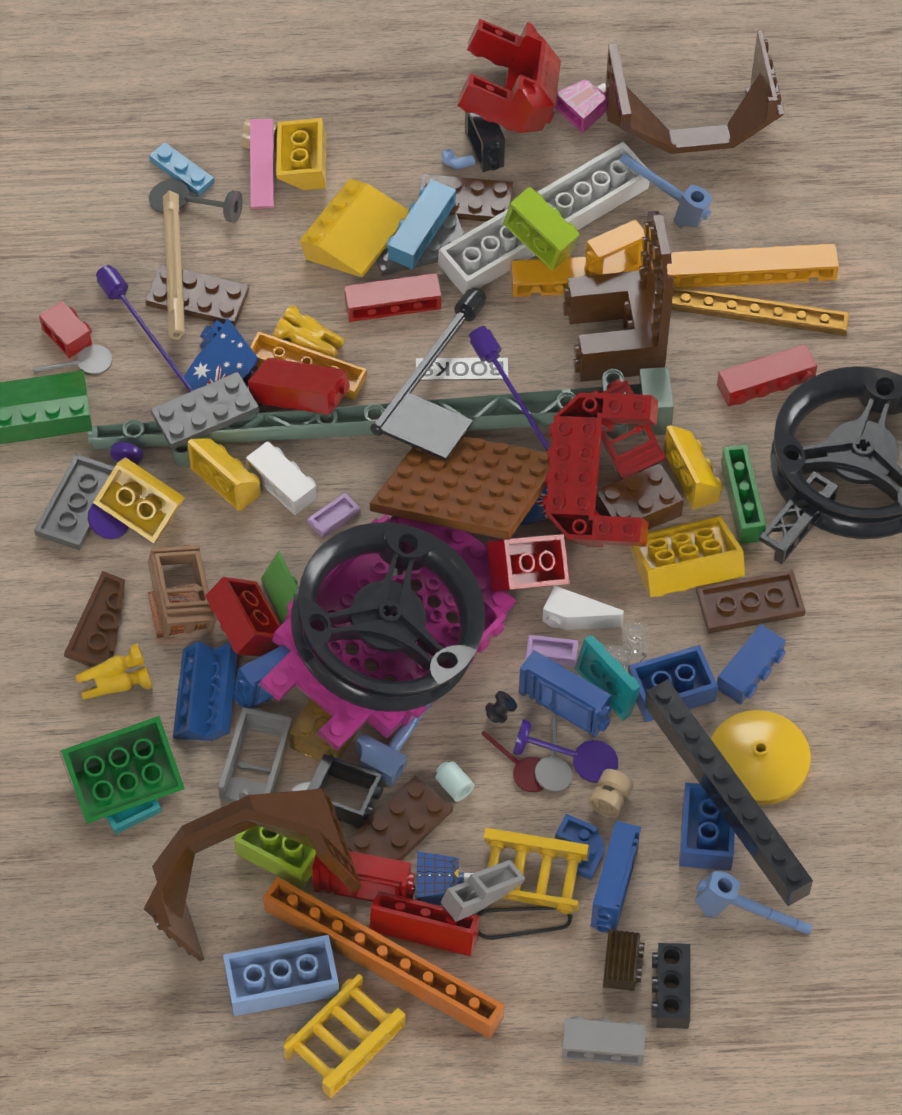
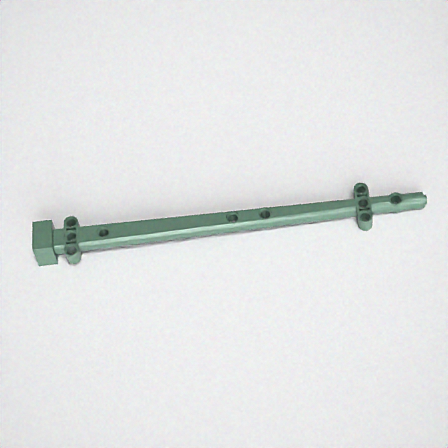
(485, 411)

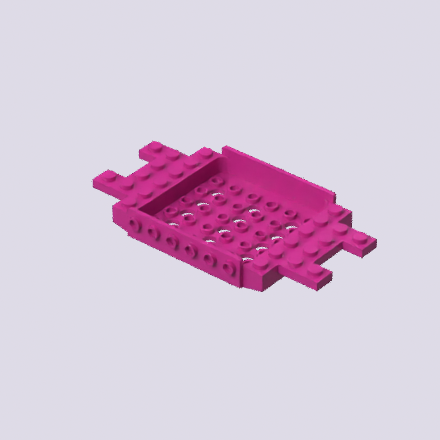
(338, 594)

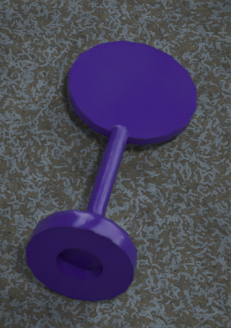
(101, 521)
(588, 760)

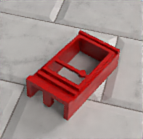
(639, 457)
(374, 875)

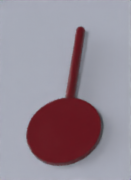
(524, 769)

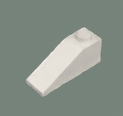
(577, 612)

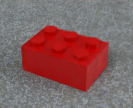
(527, 562)
(244, 615)

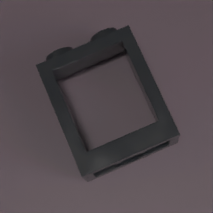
(486, 141)
(354, 774)

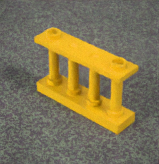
(548, 850)
(352, 1059)

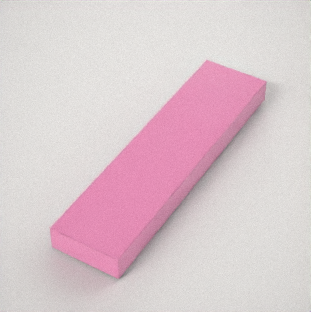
(262, 163)

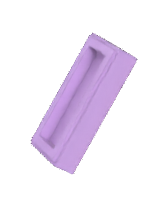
(333, 515)
(557, 649)

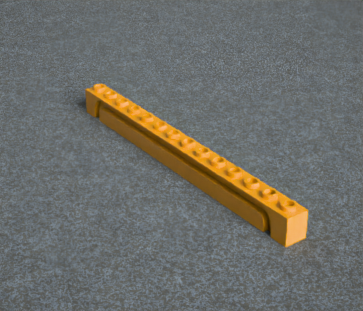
(698, 268)

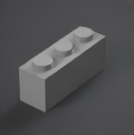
(603, 1041)

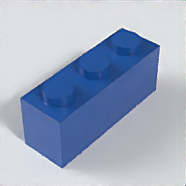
(751, 664)

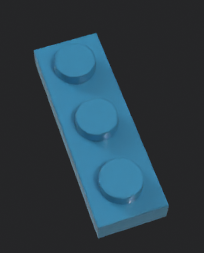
(181, 169)

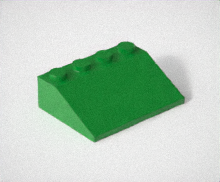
(44, 407)
(122, 769)

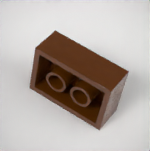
(642, 495)

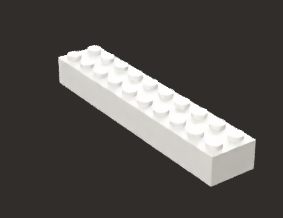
(579, 198)

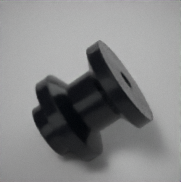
(497, 711)

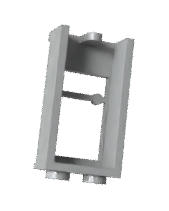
(257, 720)

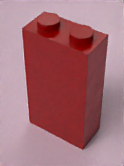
(298, 386)

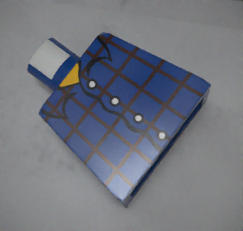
(436, 875)

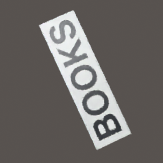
(463, 369)

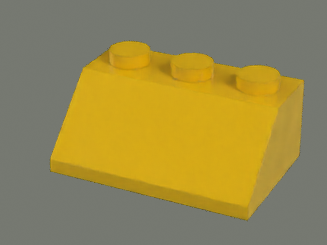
(302, 153)
(691, 467)
(223, 473)
(139, 500)

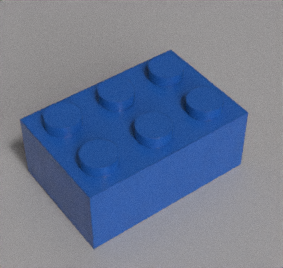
(686, 672)
(705, 833)

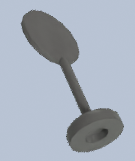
(231, 206)

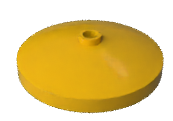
(765, 754)

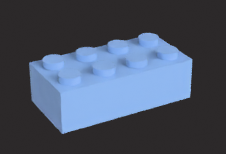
(281, 975)

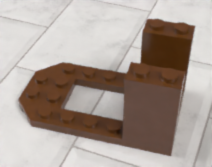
(637, 298)

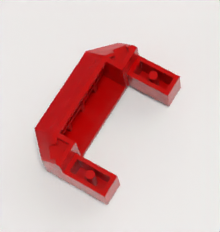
(529, 84)
(575, 467)

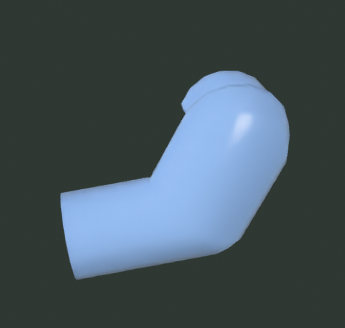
(456, 162)

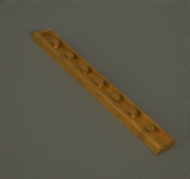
(760, 311)

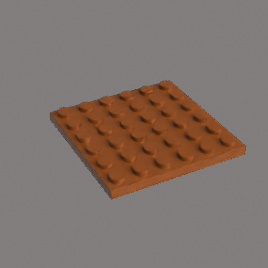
(476, 490)

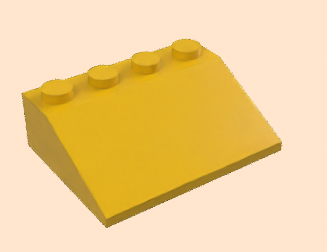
(353, 229)
(688, 557)

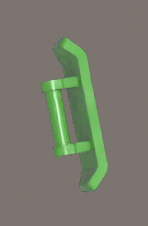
(279, 585)

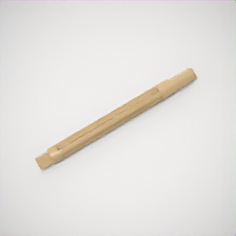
(175, 301)

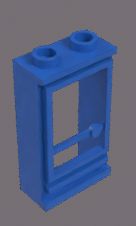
(247, 686)
(565, 693)
(615, 877)

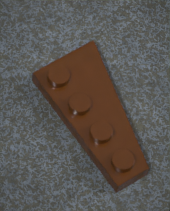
(98, 626)

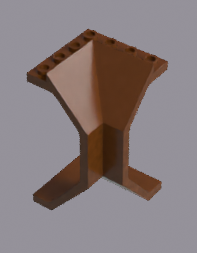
(756, 111)
(298, 815)

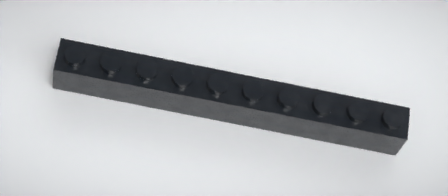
(728, 793)

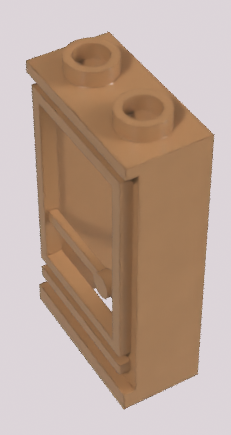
(183, 612)

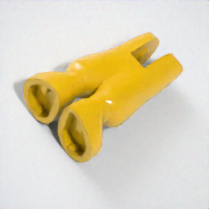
(308, 333)
(112, 675)

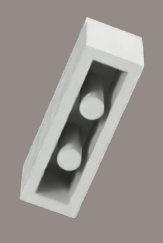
(282, 477)

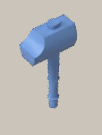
(693, 203)
(386, 758)
(722, 889)

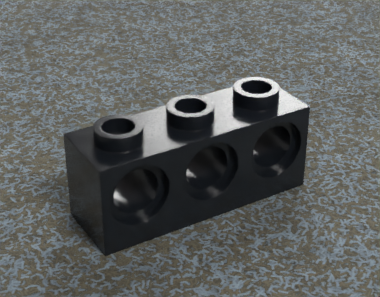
(676, 997)

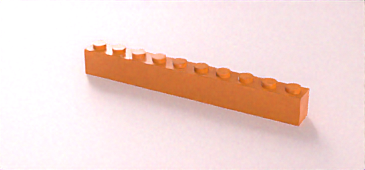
(384, 957)

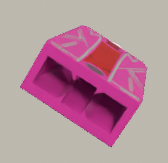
(582, 103)

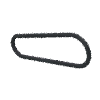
(523, 932)

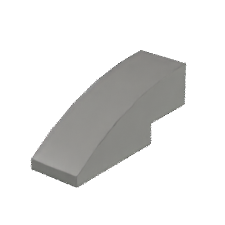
(481, 890)

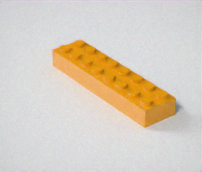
(268, 346)

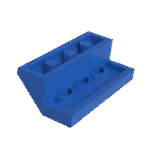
(205, 692)

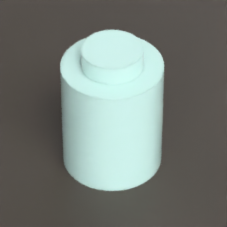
(454, 780)

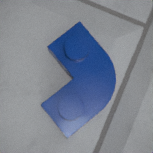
(579, 831)

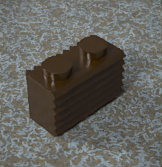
(622, 960)

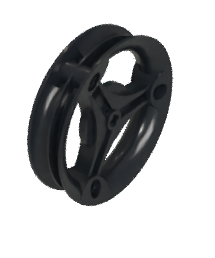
(854, 450)
(387, 617)

